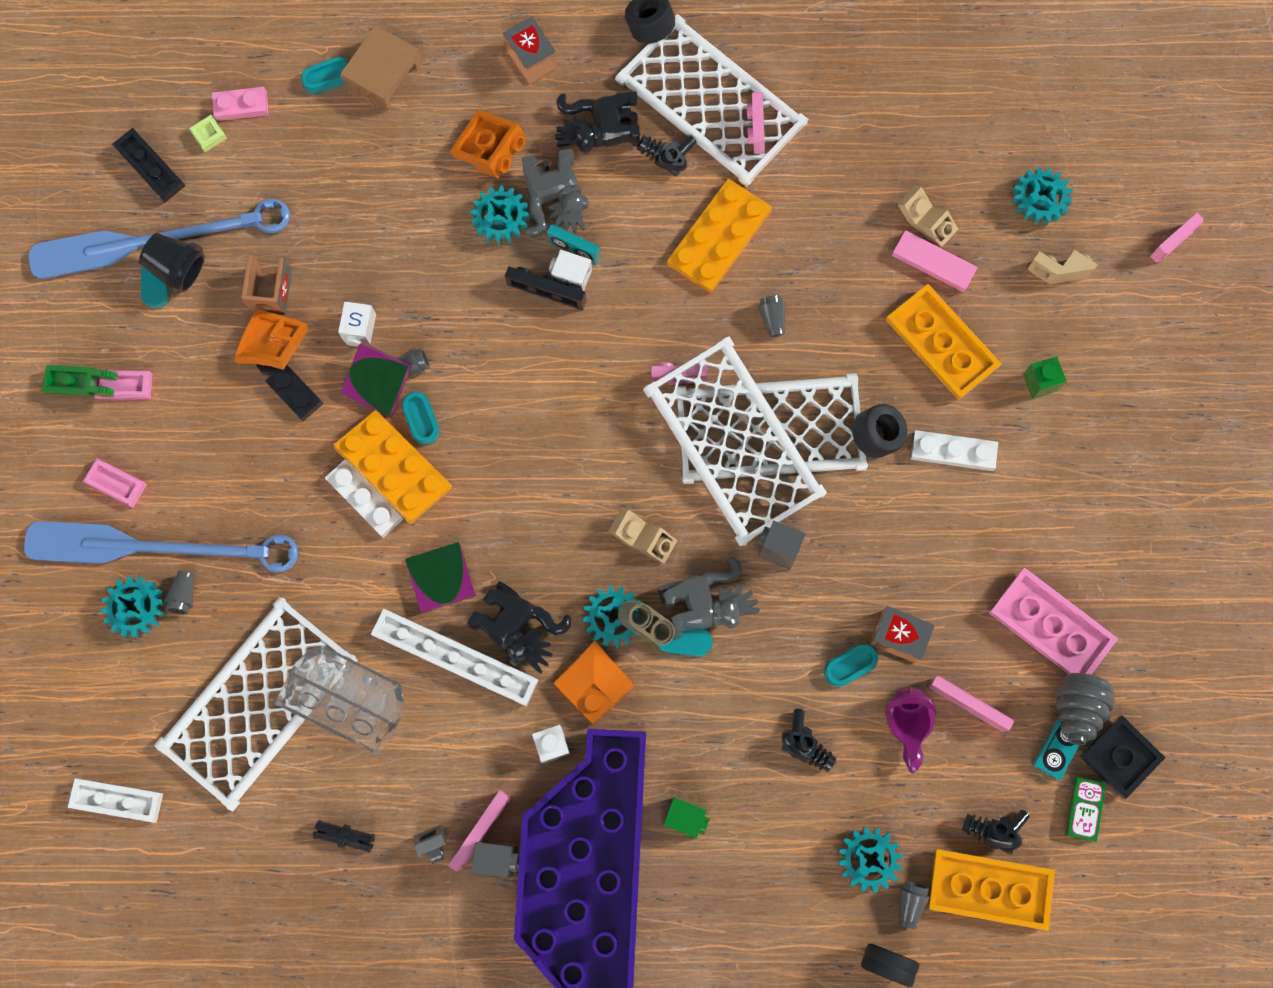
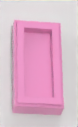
(1177, 238)
(129, 385)
(114, 482)

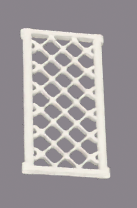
(749, 82)
(726, 345)
(849, 380)
(165, 743)

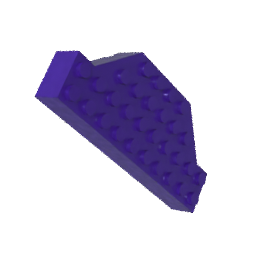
(584, 867)

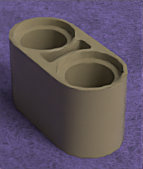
(646, 623)

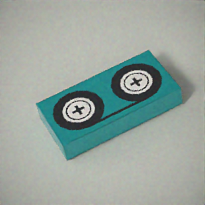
(573, 243)
(1055, 753)

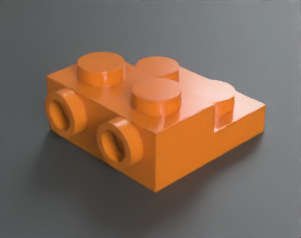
(489, 143)

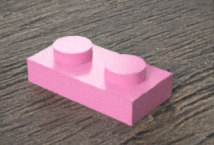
(240, 103)
(756, 113)
(665, 368)

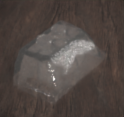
(343, 698)

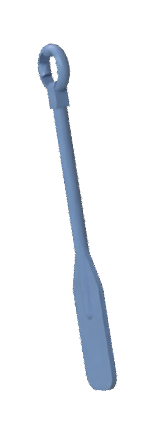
(106, 248)
(105, 544)

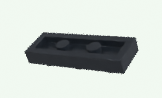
(148, 165)
(546, 287)

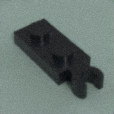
(292, 390)

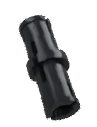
(344, 836)

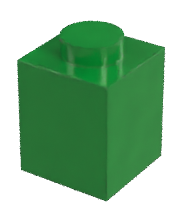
(1044, 377)
(686, 818)

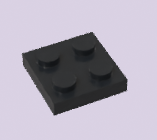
(1122, 757)

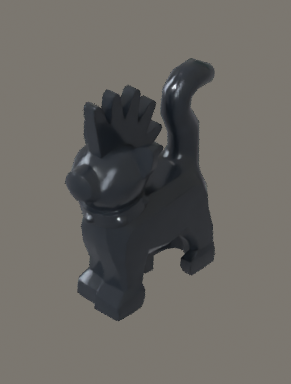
(607, 114)
(510, 620)

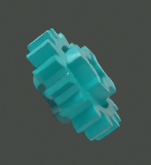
(1042, 196)
(503, 204)
(141, 599)
(600, 613)
(878, 849)

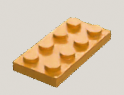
(719, 235)
(943, 342)
(392, 467)
(991, 889)

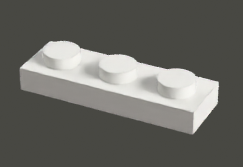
(954, 450)
(364, 498)
(115, 800)

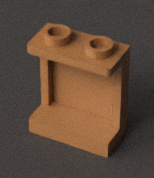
(380, 67)

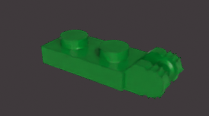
(76, 381)

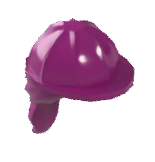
(911, 721)

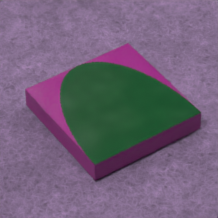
(376, 379)
(440, 577)

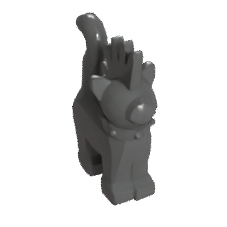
(552, 186)
(697, 600)

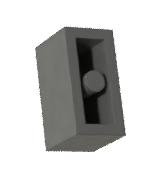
(780, 544)
(495, 859)

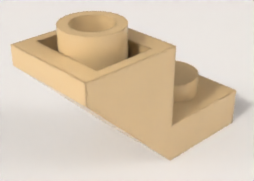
(930, 221)
(1077, 267)
(642, 536)

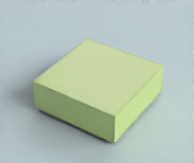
(207, 133)

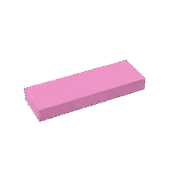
(934, 261)
(970, 704)
(479, 831)

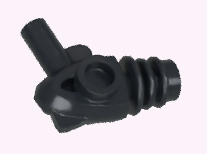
(667, 155)
(804, 746)
(998, 834)

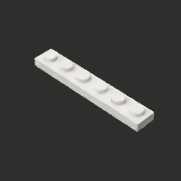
(455, 657)

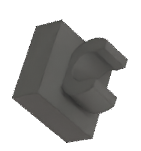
(431, 843)

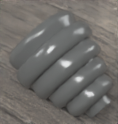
(1083, 706)

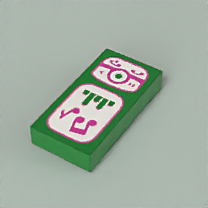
(1085, 809)

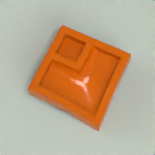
(270, 340)
(594, 684)

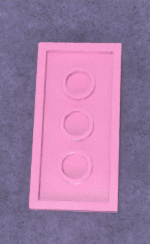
(1052, 624)

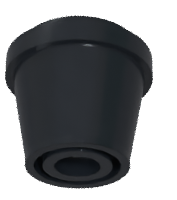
(172, 261)

